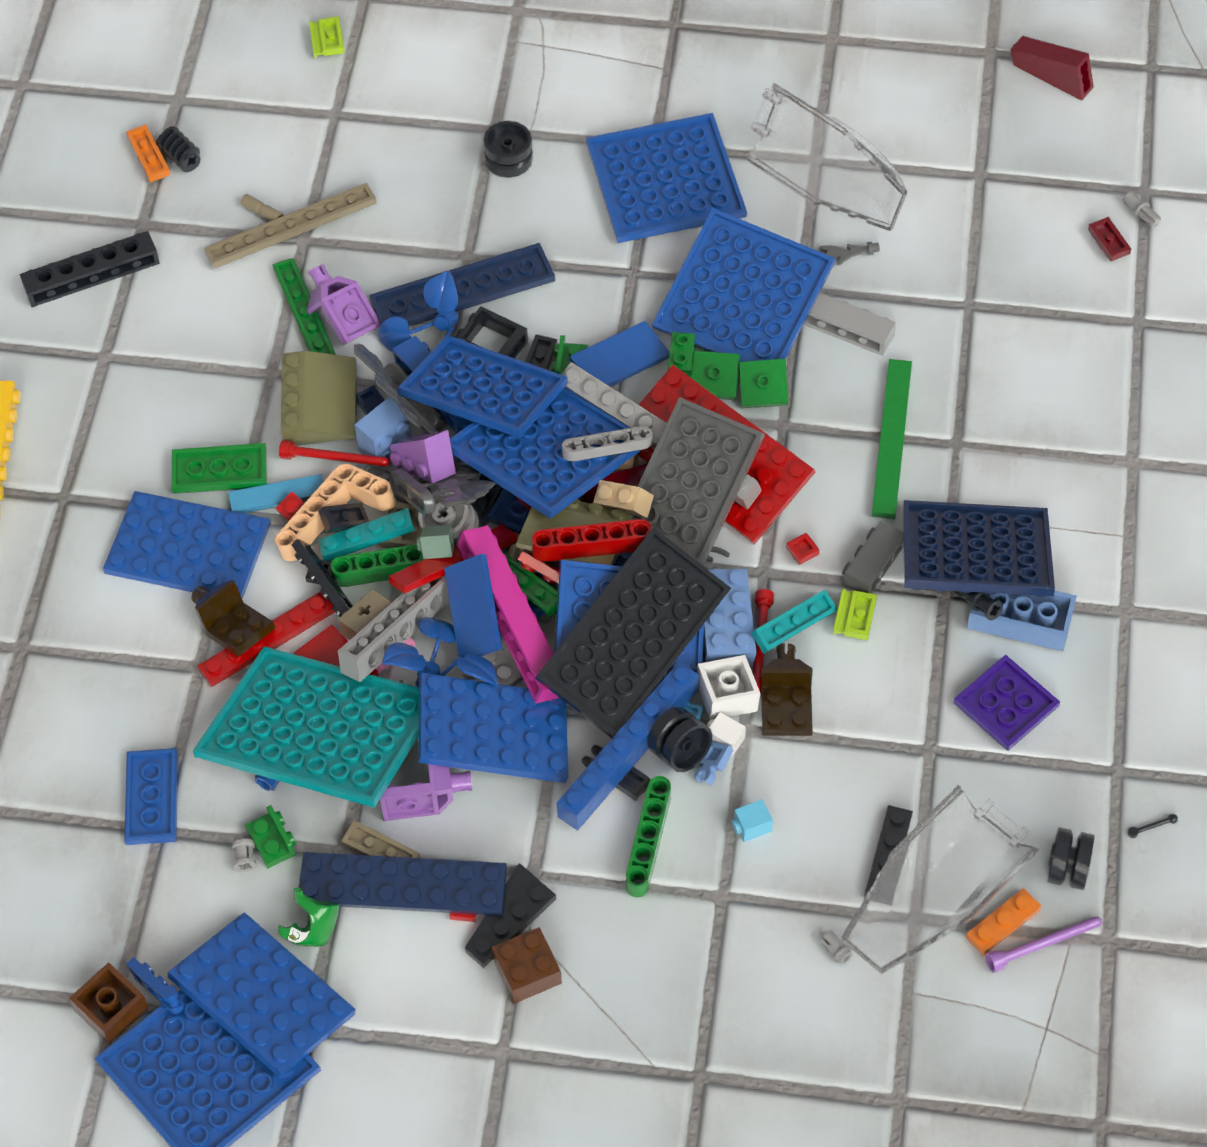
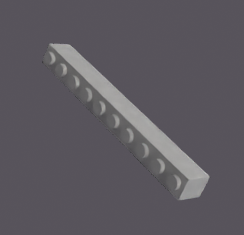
(634, 416)

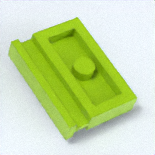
(326, 37)
(855, 614)

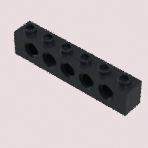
(89, 268)

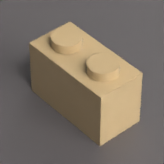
(624, 497)

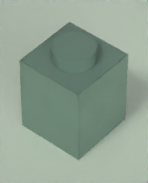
(436, 542)

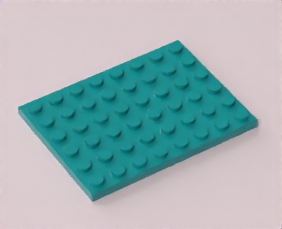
(315, 727)

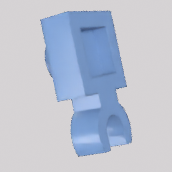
(714, 760)

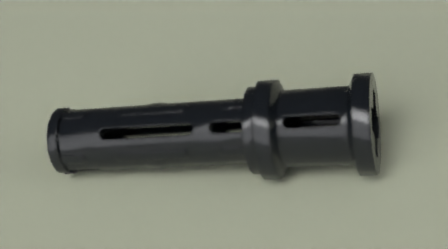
(982, 602)

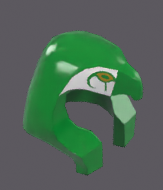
(320, 925)

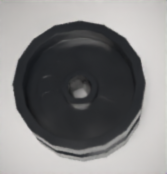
(508, 149)
(680, 739)
(1068, 858)

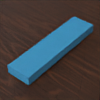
(273, 494)

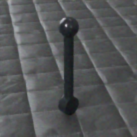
(1133, 831)

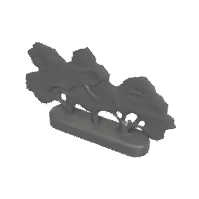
(389, 380)
(423, 500)

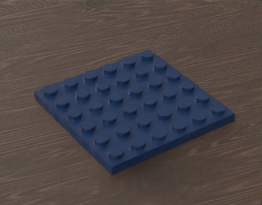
(977, 548)

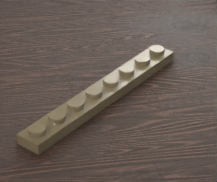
(290, 225)

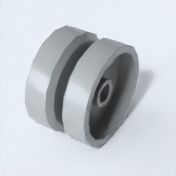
(460, 516)

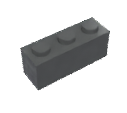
(873, 558)

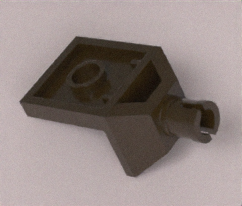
(229, 619)
(786, 695)

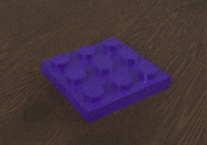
(1006, 702)

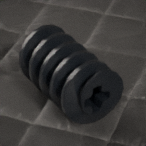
(179, 149)

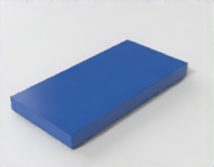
(622, 354)
(473, 607)
(151, 796)

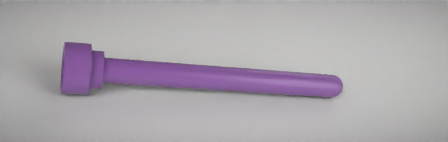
(998, 960)

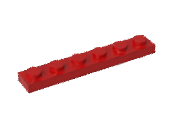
(286, 627)

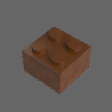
(526, 965)
(108, 1003)

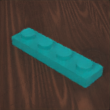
(366, 535)
(794, 621)

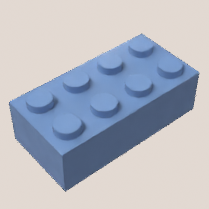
(1029, 619)
(731, 623)

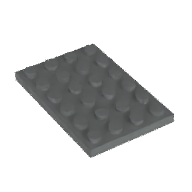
(697, 475)

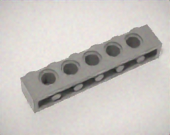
(391, 626)

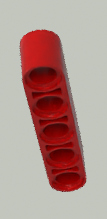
(579, 536)

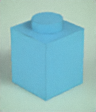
(752, 820)

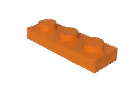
(148, 153)
(1003, 921)

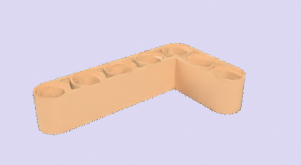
(337, 489)

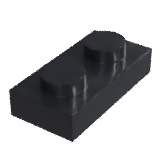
(342, 516)

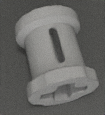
(244, 855)

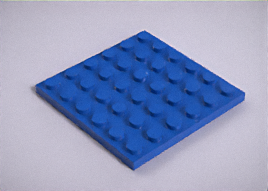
(664, 177)
(744, 290)
(534, 463)
(196, 1077)

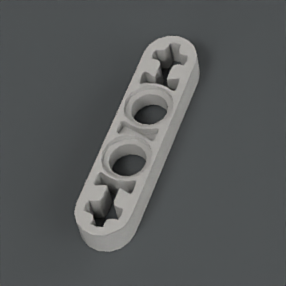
(640, 437)

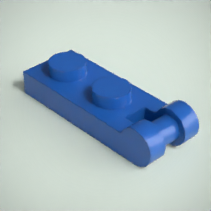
(156, 986)

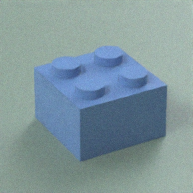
(381, 429)

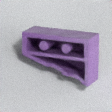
(425, 456)

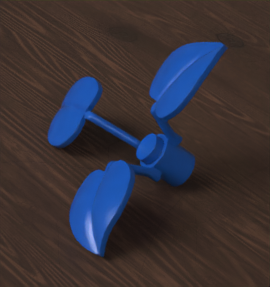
(438, 293)
(409, 658)

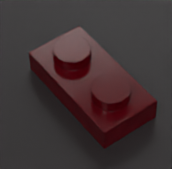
(1109, 239)

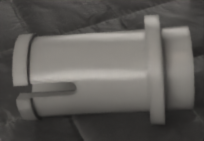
(836, 947)

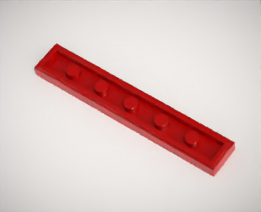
(432, 569)

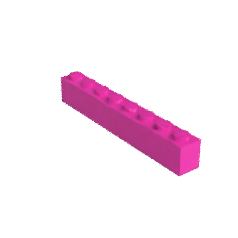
(514, 616)

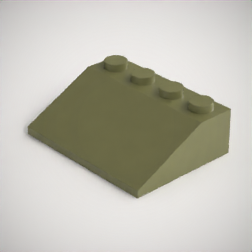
(318, 397)
(575, 514)

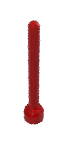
(289, 450)
(764, 600)

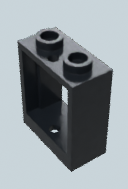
(483, 317)

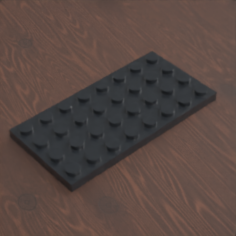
(633, 633)

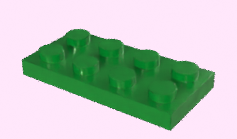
(218, 468)

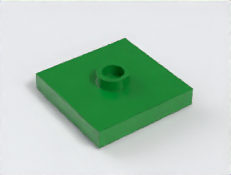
(717, 373)
(763, 383)

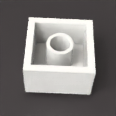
(728, 687)

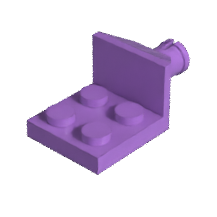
(342, 304)
(424, 798)

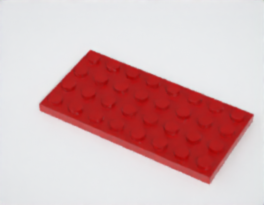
(774, 466)

